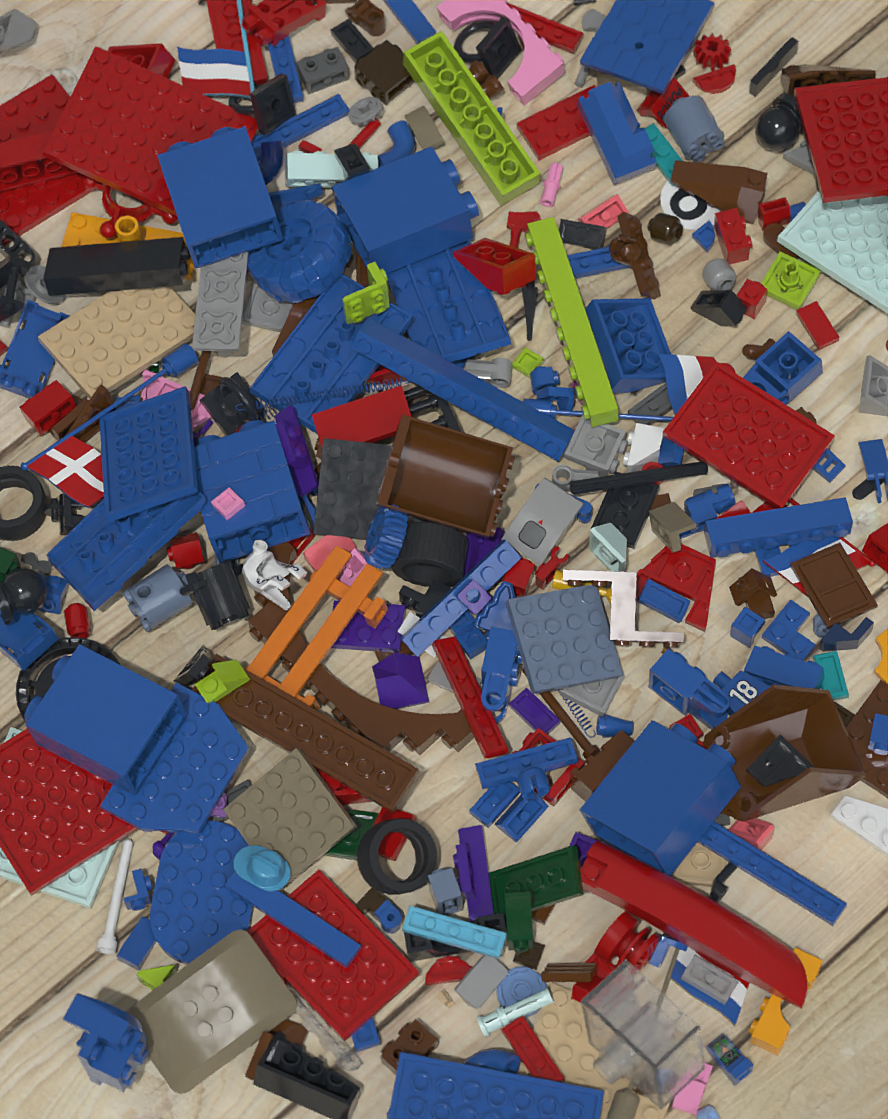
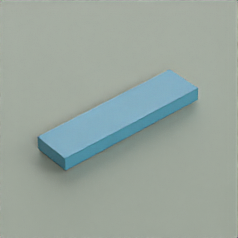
(454, 932)

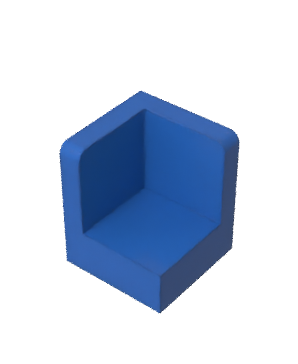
(746, 627)

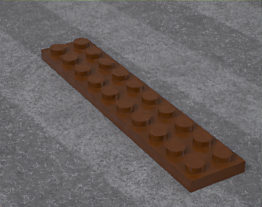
(323, 741)

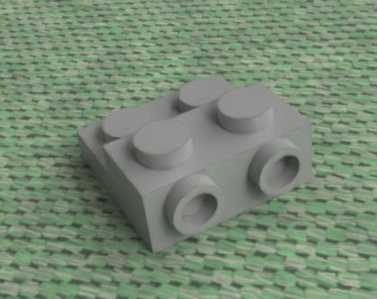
(597, 447)

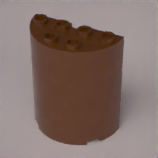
(445, 476)

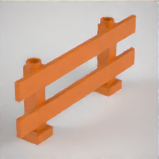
(351, 599)

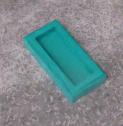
(834, 677)

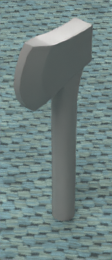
(590, 22)

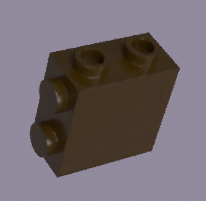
(383, 72)

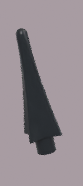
(529, 296)

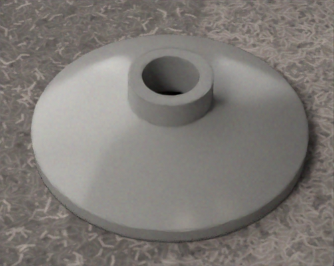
(36, 285)

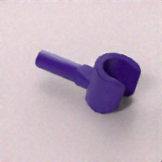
(196, 436)
(159, 845)

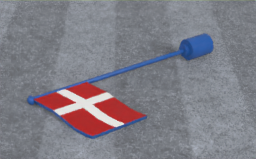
(77, 466)

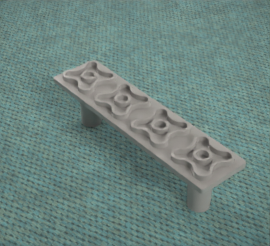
(220, 305)

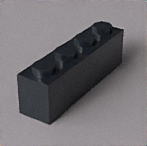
(304, 1080)

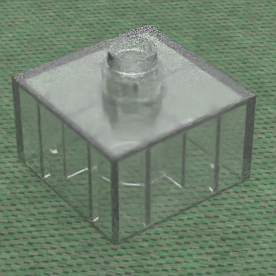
(642, 1035)

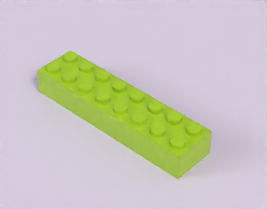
(471, 118)

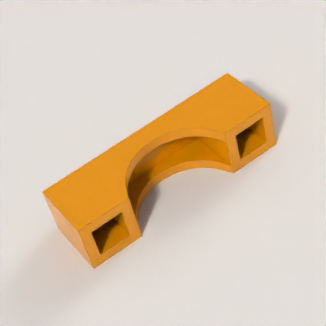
(772, 1029)

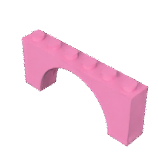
(539, 64)

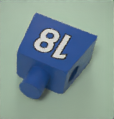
(740, 689)

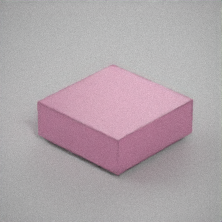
(228, 503)

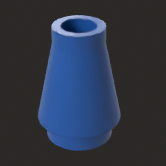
(609, 726)

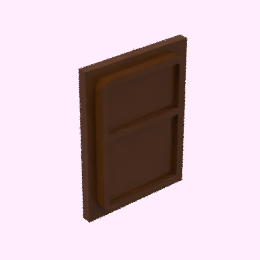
(833, 585)

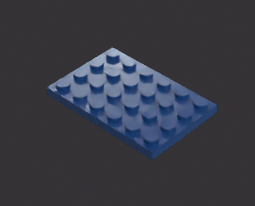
(147, 454)

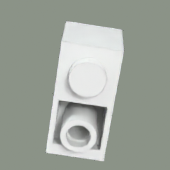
(645, 446)

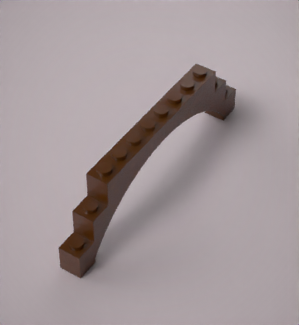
(368, 719)

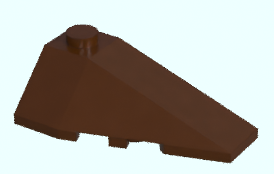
(813, 75)

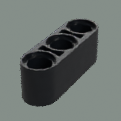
(19, 247)

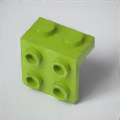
(370, 299)

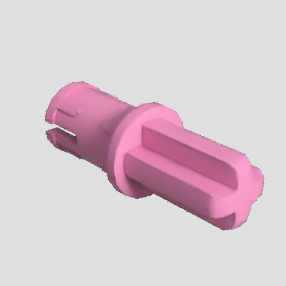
(551, 185)

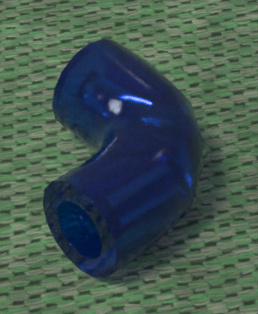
(271, 160)

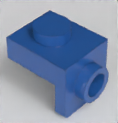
(55, 592)
(143, 885)

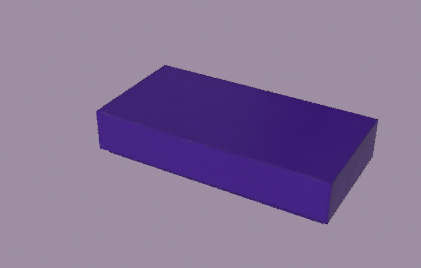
(534, 712)

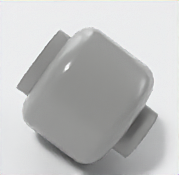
(719, 275)

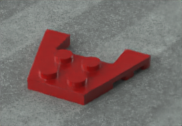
(686, 574)

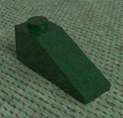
(519, 921)

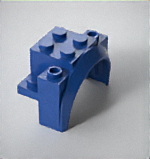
(110, 1043)

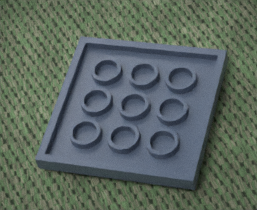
(563, 638)

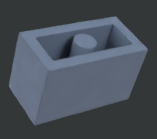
(445, 891)

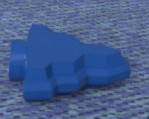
(495, 612)

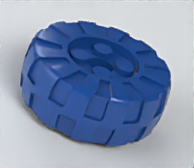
(307, 258)

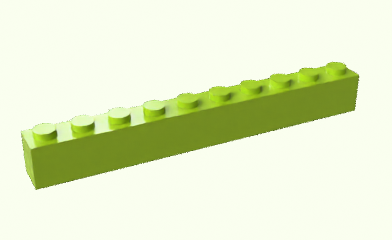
(572, 323)

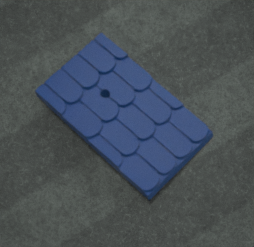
(646, 40)
(449, 307)
(321, 355)
(104, 554)

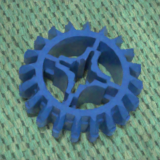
(385, 537)

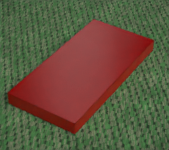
(363, 419)

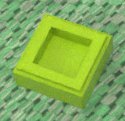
(527, 362)

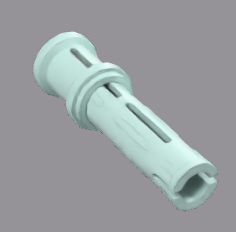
(504, 1016)

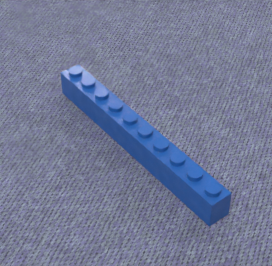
(462, 389)

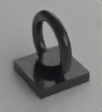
(495, 49)
(270, 103)
(223, 400)

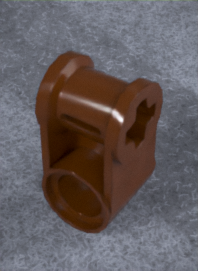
(368, 17)

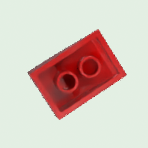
(150, 56)
(498, 265)

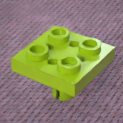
(792, 274)

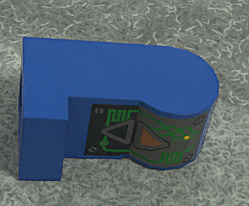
(729, 1059)

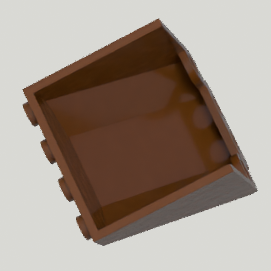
(810, 725)

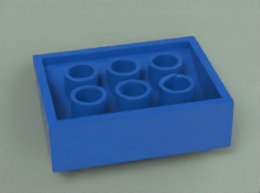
(628, 342)

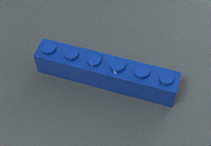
(778, 527)

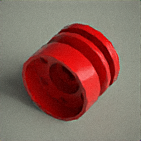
(624, 942)

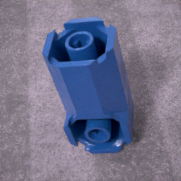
(616, 132)

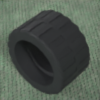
(431, 553)

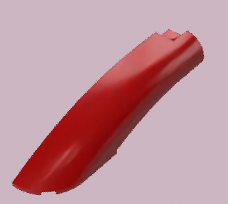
(695, 921)

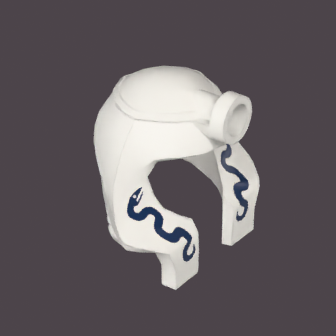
(267, 574)

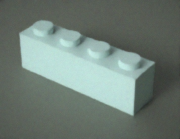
(316, 168)

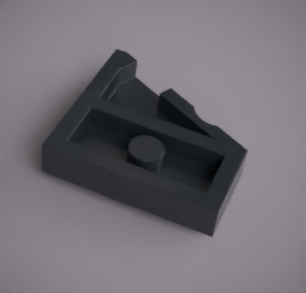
(778, 763)

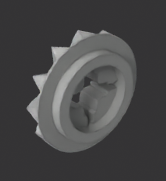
(365, 111)

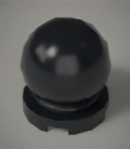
(779, 125)
(21, 593)

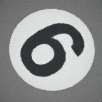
(688, 208)

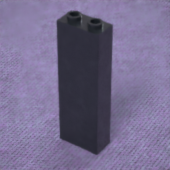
(116, 266)

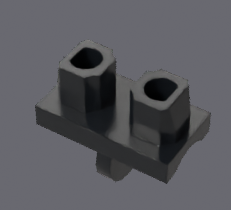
(63, 510)

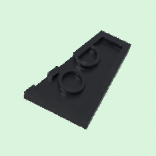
(195, 667)

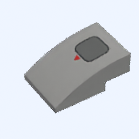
(543, 521)

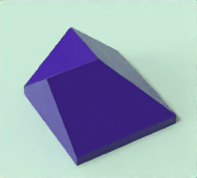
(400, 681)

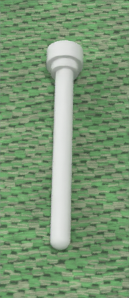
(107, 943)

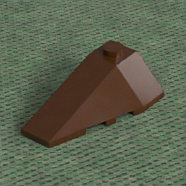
(722, 185)

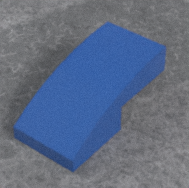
(468, 636)

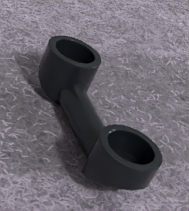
(719, 889)

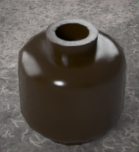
(665, 228)

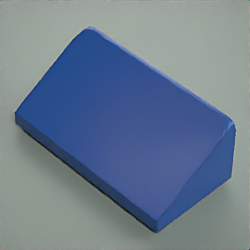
(521, 816)

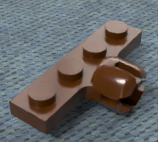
(633, 251)

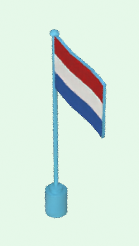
(218, 70)

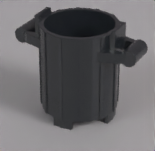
(218, 594)

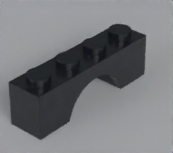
(422, 948)

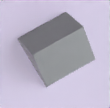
(874, 388)

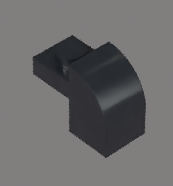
(420, 602)

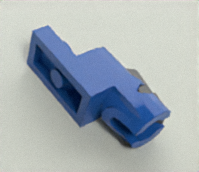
(705, 505)

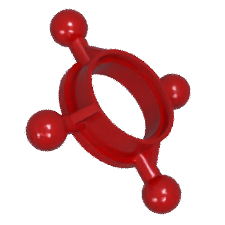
(115, 211)

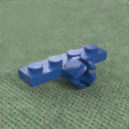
(527, 767)

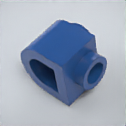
(543, 377)

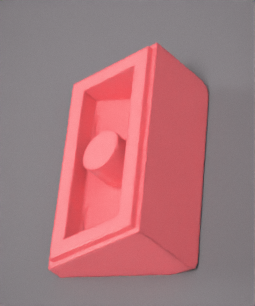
(605, 213)
(321, 549)

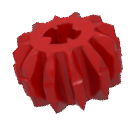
(712, 52)

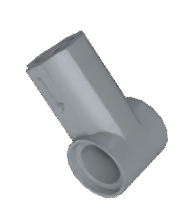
(495, 372)
(571, 475)

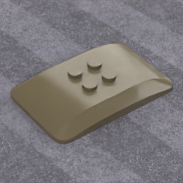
(212, 1010)

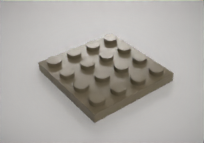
(291, 813)

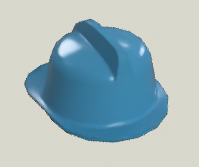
(262, 867)

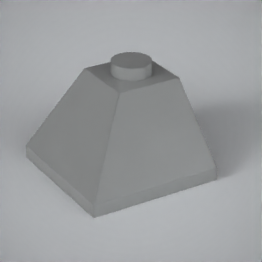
(15, 30)

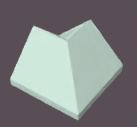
(609, 546)

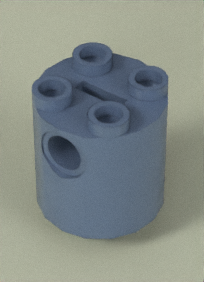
(694, 127)
(157, 597)

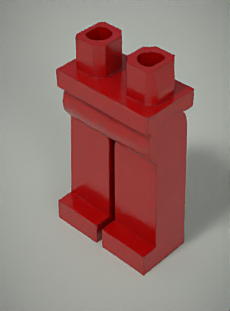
(279, 18)

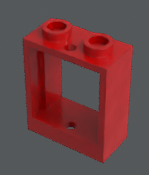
(562, 785)

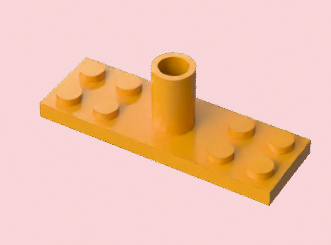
(85, 230)

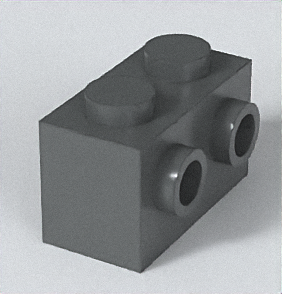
(322, 70)

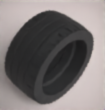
(31, 521)
(424, 855)

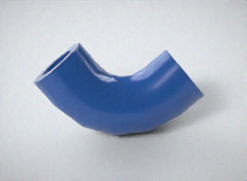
(402, 141)
(495, 1060)

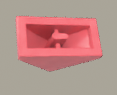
(754, 832)

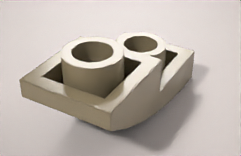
(424, 128)

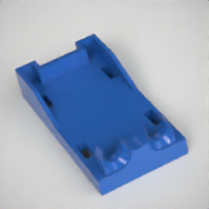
(27, 354)
(25, 639)

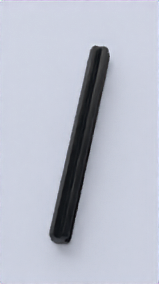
(638, 477)

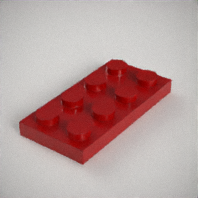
(555, 126)

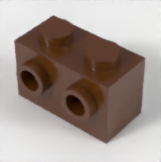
(412, 1040)

